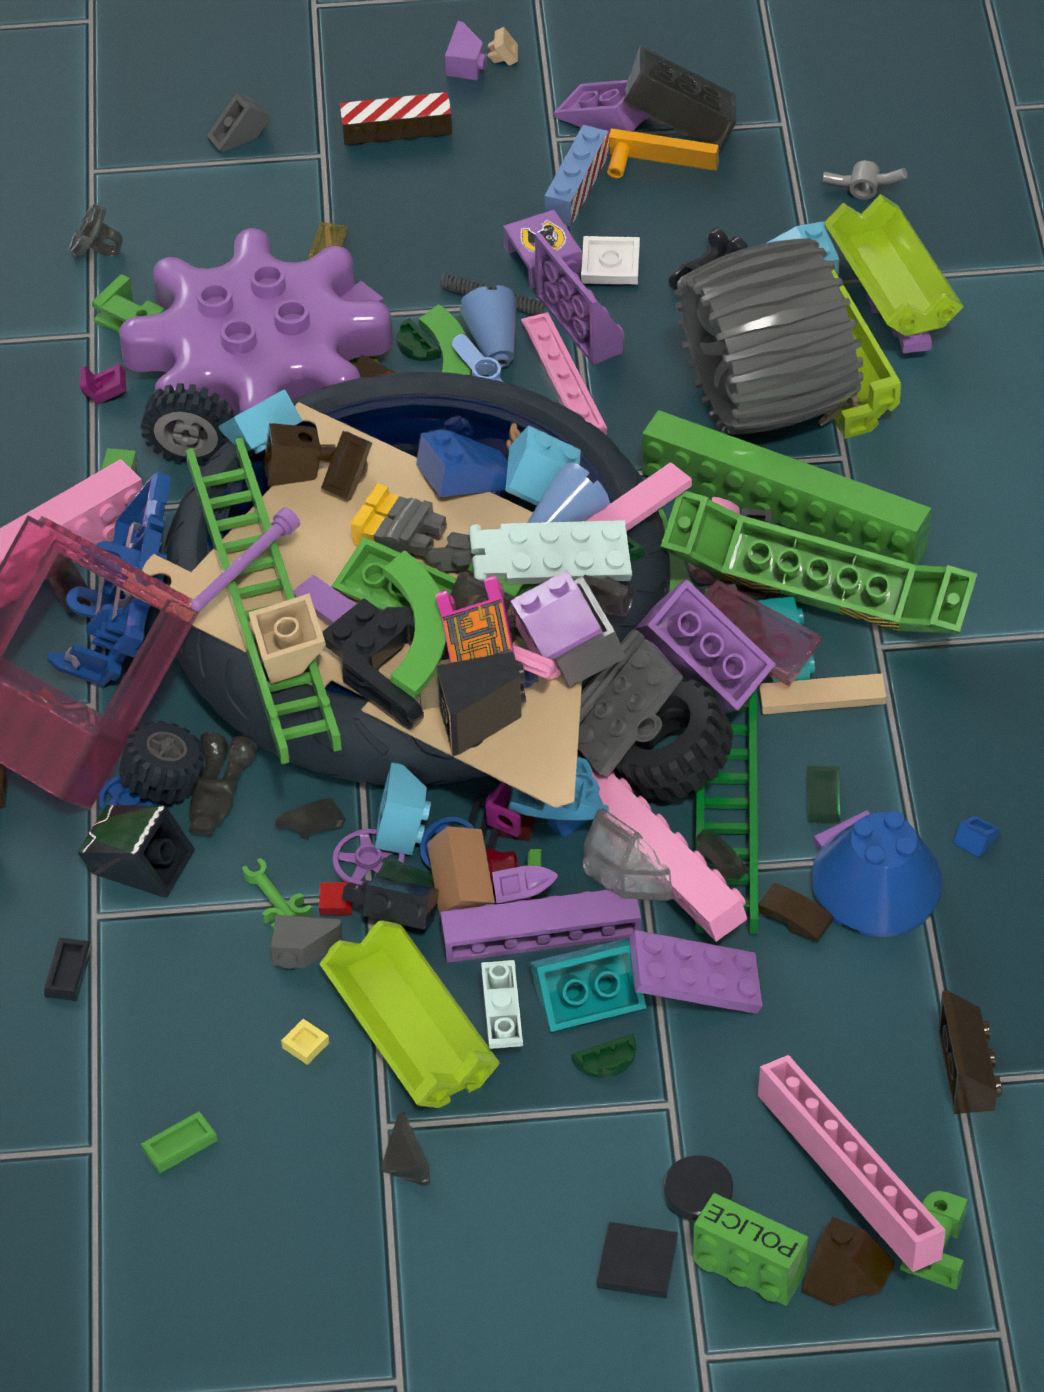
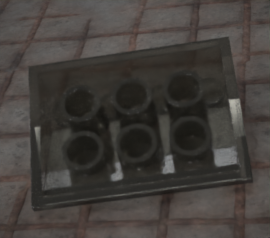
(680, 98)

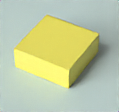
(305, 1041)

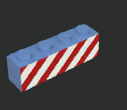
(577, 173)

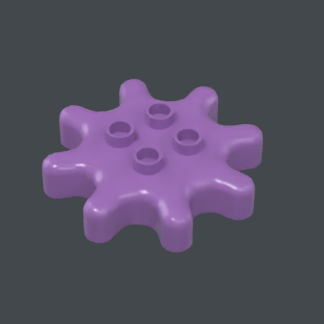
(256, 324)

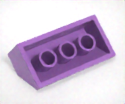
(706, 645)

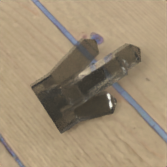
(611, 595)

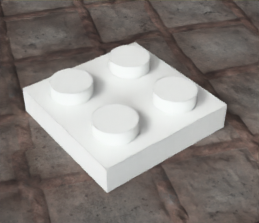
(610, 260)

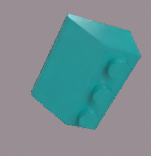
(586, 985)

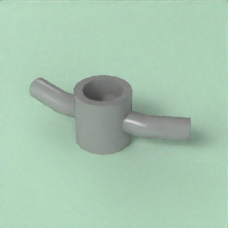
(864, 179)

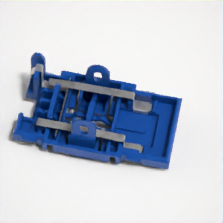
(116, 615)

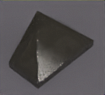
(64, 577)
(404, 1154)

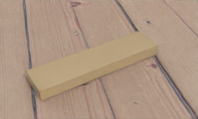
(822, 694)

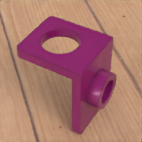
(495, 806)

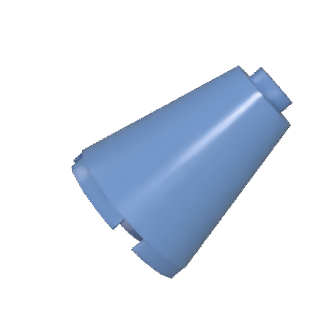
(492, 321)
(570, 497)

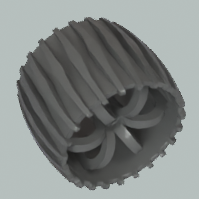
(769, 336)

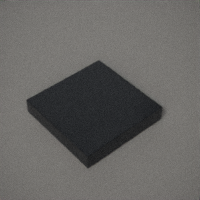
(637, 1260)

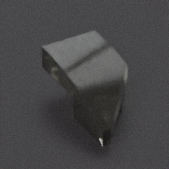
(312, 817)

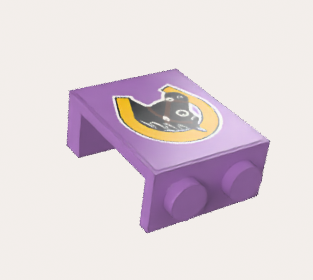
(521, 238)

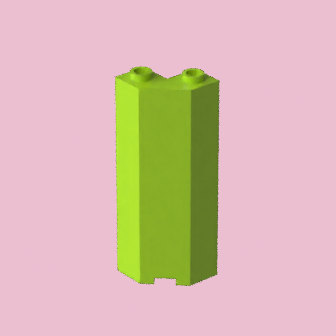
(894, 267)
(880, 383)
(409, 1015)

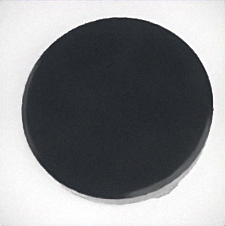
(692, 1183)

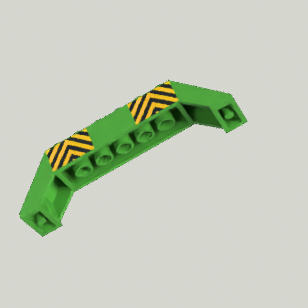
(817, 569)

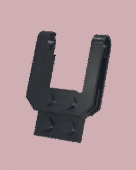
(364, 641)

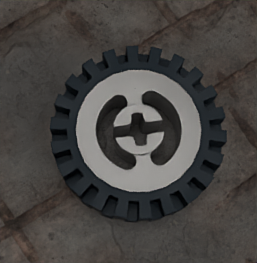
(191, 411)

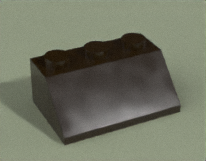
(967, 1056)

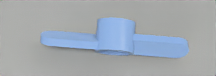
(476, 361)

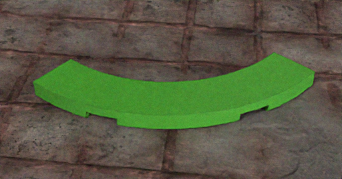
(443, 329)
(429, 634)

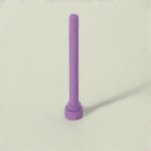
(283, 524)

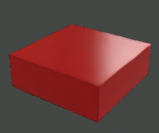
(331, 899)

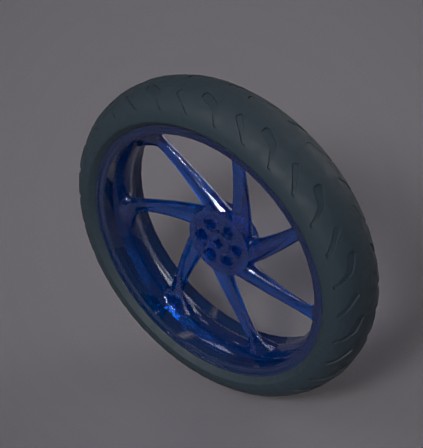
(395, 412)

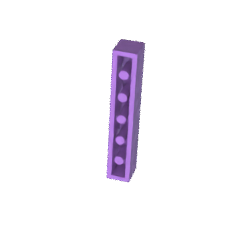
(538, 924)

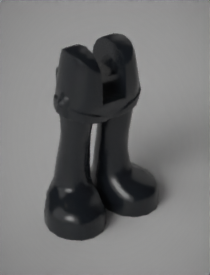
(718, 246)

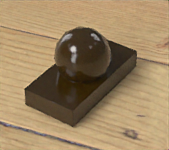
(347, 465)

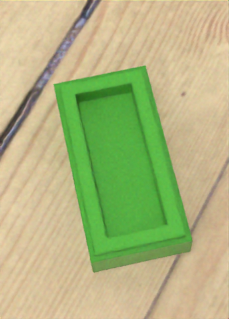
(179, 1142)

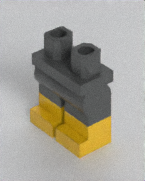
(397, 522)

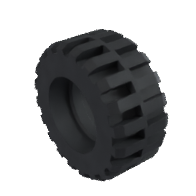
(690, 758)

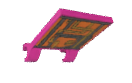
(476, 629)

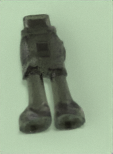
(214, 797)

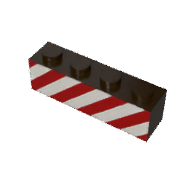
(396, 118)

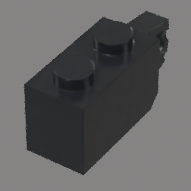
(394, 901)

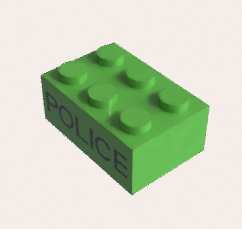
(750, 1249)

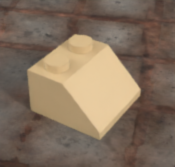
(287, 636)

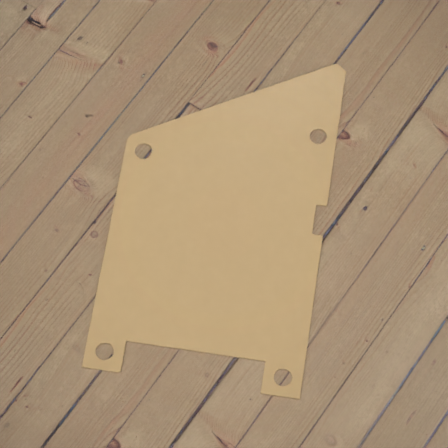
(529, 754)

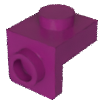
(104, 384)

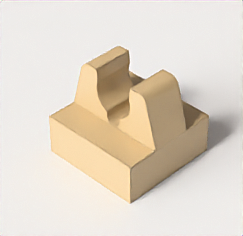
(503, 48)

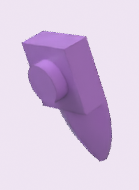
(521, 883)

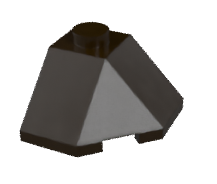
(846, 1265)

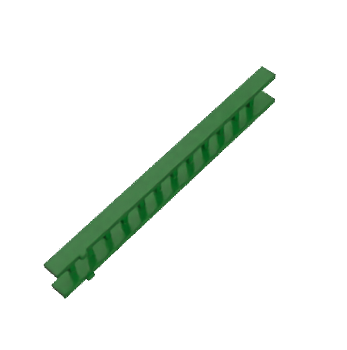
(738, 803)

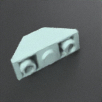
(501, 1004)

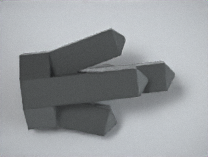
(454, 556)

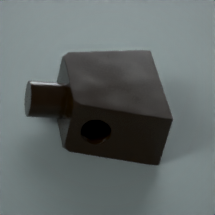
(294, 454)

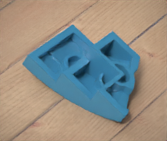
(583, 808)

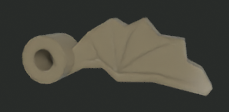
(836, 412)

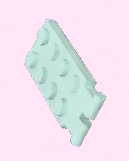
(543, 550)

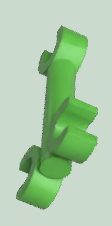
(280, 905)

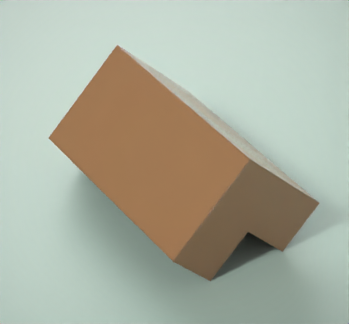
(460, 869)

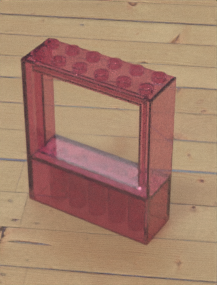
(41, 727)

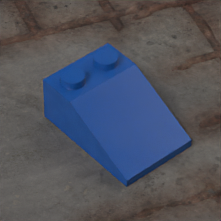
(460, 464)

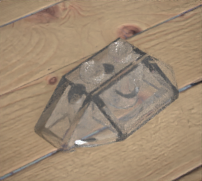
(624, 860)

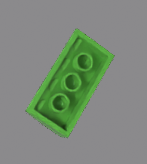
(364, 576)

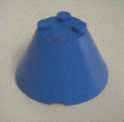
(877, 876)

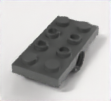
(628, 708)

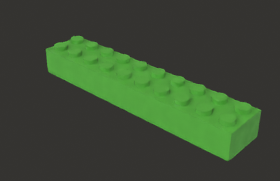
(795, 491)

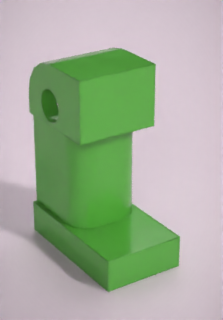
(117, 305)
(951, 1215)

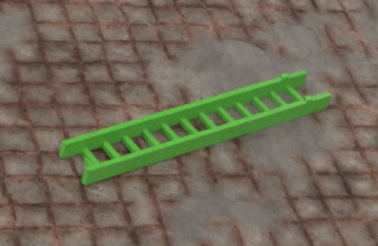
(236, 594)

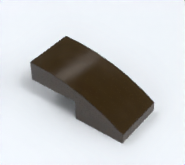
(801, 913)

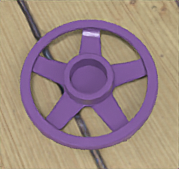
(366, 856)

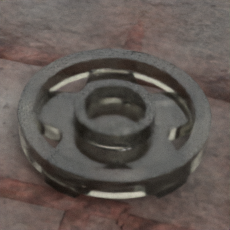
(720, 854)

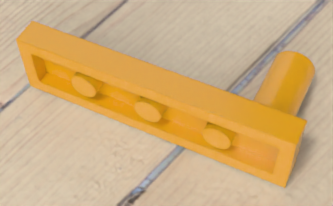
(659, 149)

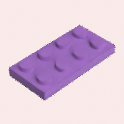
(695, 972)

